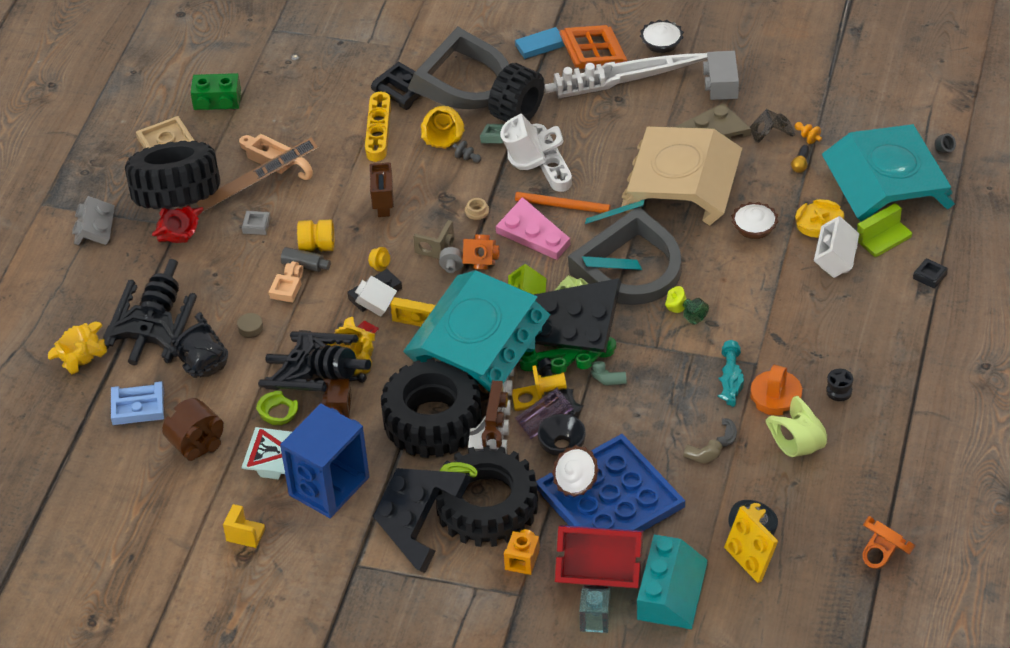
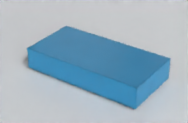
(539, 43)

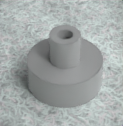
(451, 259)

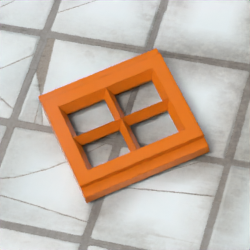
(574, 49)

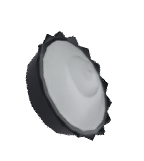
(661, 36)

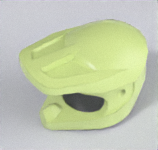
(805, 427)

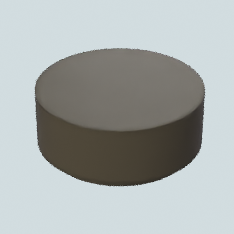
(250, 325)

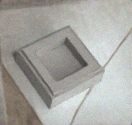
(256, 222)

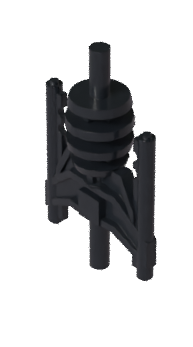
(152, 319)
(314, 358)

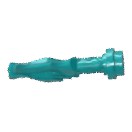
(732, 374)

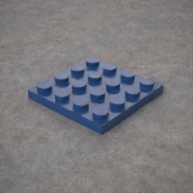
(624, 497)

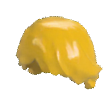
(442, 127)

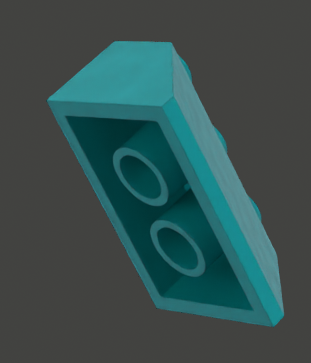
(671, 583)

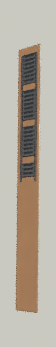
(258, 173)

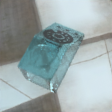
(595, 608)

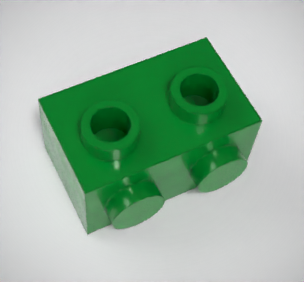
(215, 91)

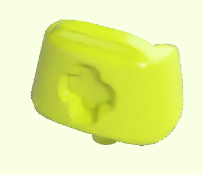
(675, 299)

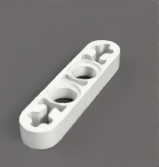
(551, 173)

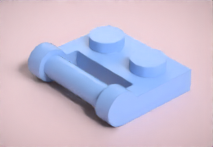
(137, 403)

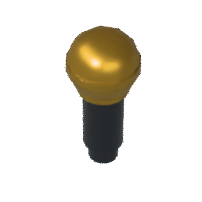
(799, 163)

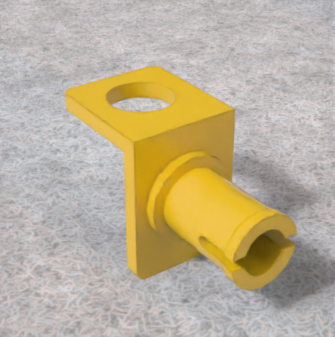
(542, 385)

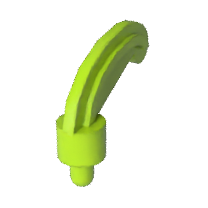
(460, 467)

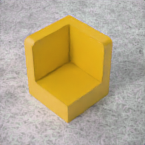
(240, 530)

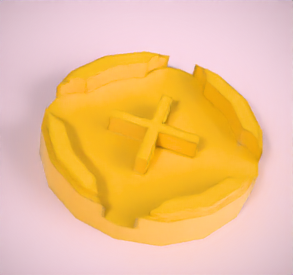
(812, 216)

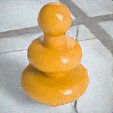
(807, 131)

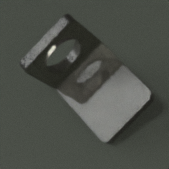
(771, 121)

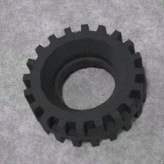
(495, 521)

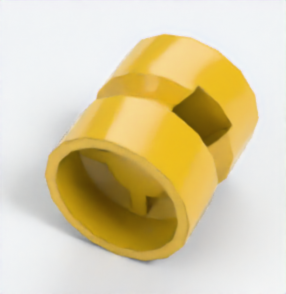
(316, 235)

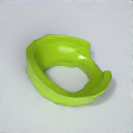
(272, 400)

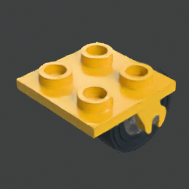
(752, 536)

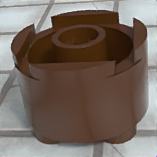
(193, 429)

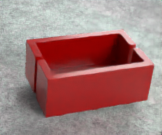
(599, 556)

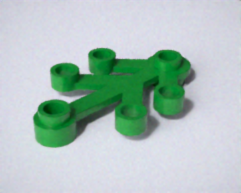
(569, 355)

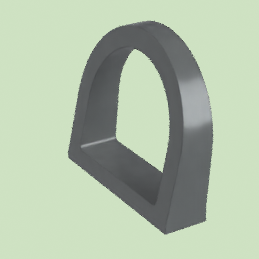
(436, 90)
(632, 224)

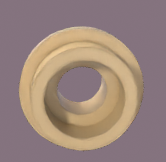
(476, 209)

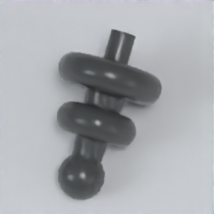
(467, 153)

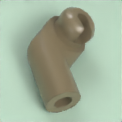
(704, 455)

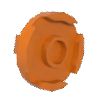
(774, 390)
(885, 540)

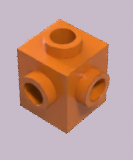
(471, 251)

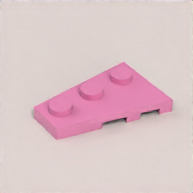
(532, 229)

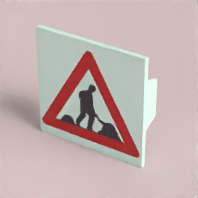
(265, 453)

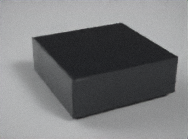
(930, 273)

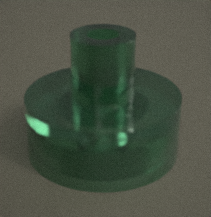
(695, 310)

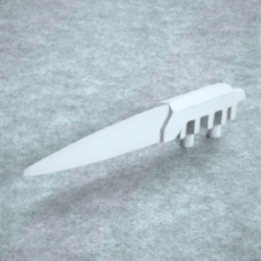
(612, 74)

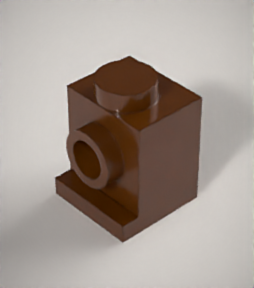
(338, 395)

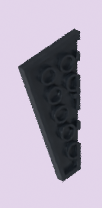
(579, 316)

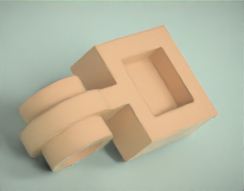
(287, 286)

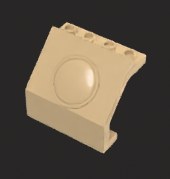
(684, 166)

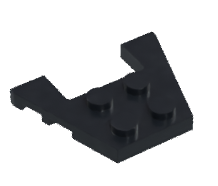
(408, 504)

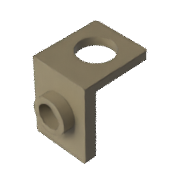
(444, 240)

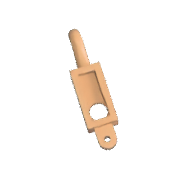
(254, 151)

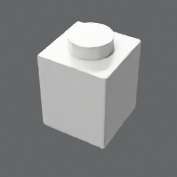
(375, 295)

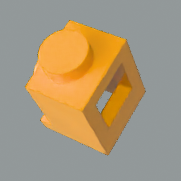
(522, 546)

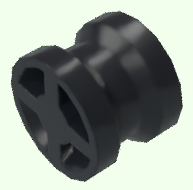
(839, 384)

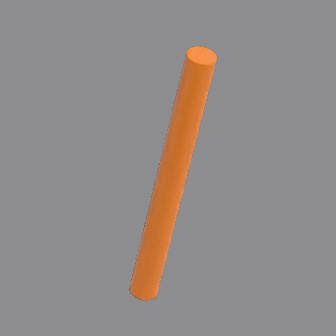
(563, 202)

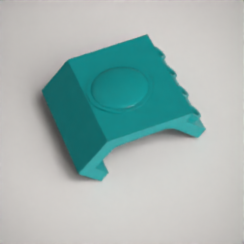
(885, 168)
(479, 327)

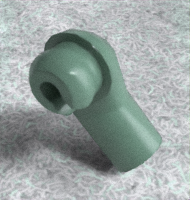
(606, 377)

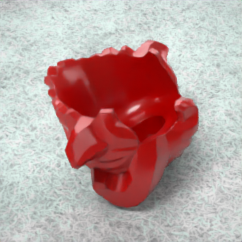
(177, 224)

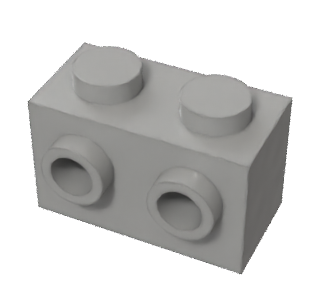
(722, 75)

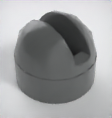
(945, 143)

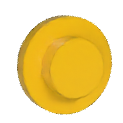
(379, 258)

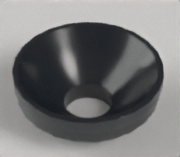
(561, 428)

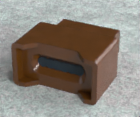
(381, 188)

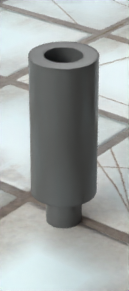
(308, 260)

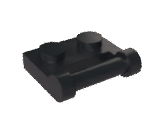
(400, 77)

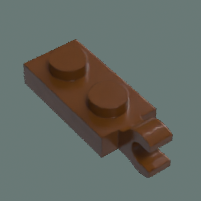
(494, 414)

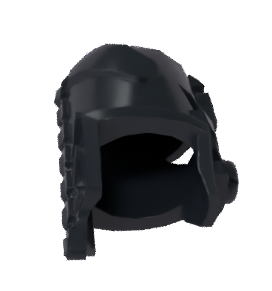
(205, 351)

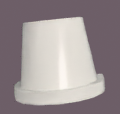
(524, 143)

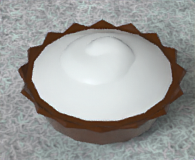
(754, 220)
(575, 471)

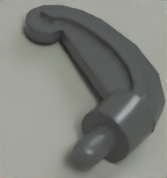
(730, 433)

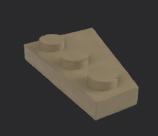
(720, 119)

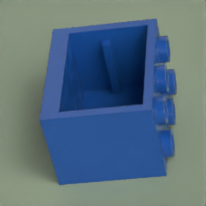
(325, 460)

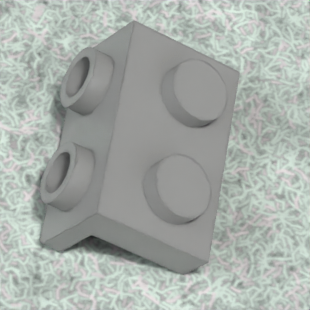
(93, 221)

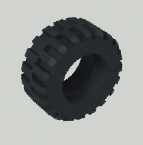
(172, 174)
(434, 432)

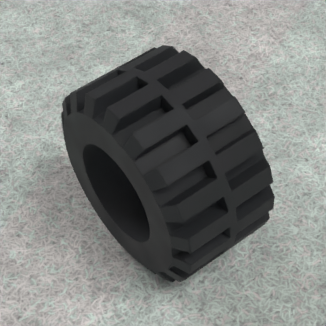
(516, 92)

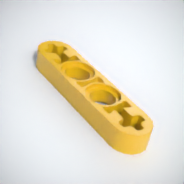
(378, 126)

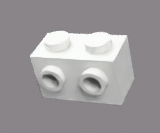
(836, 247)

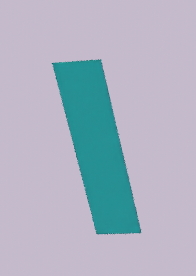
(614, 211)
(611, 263)

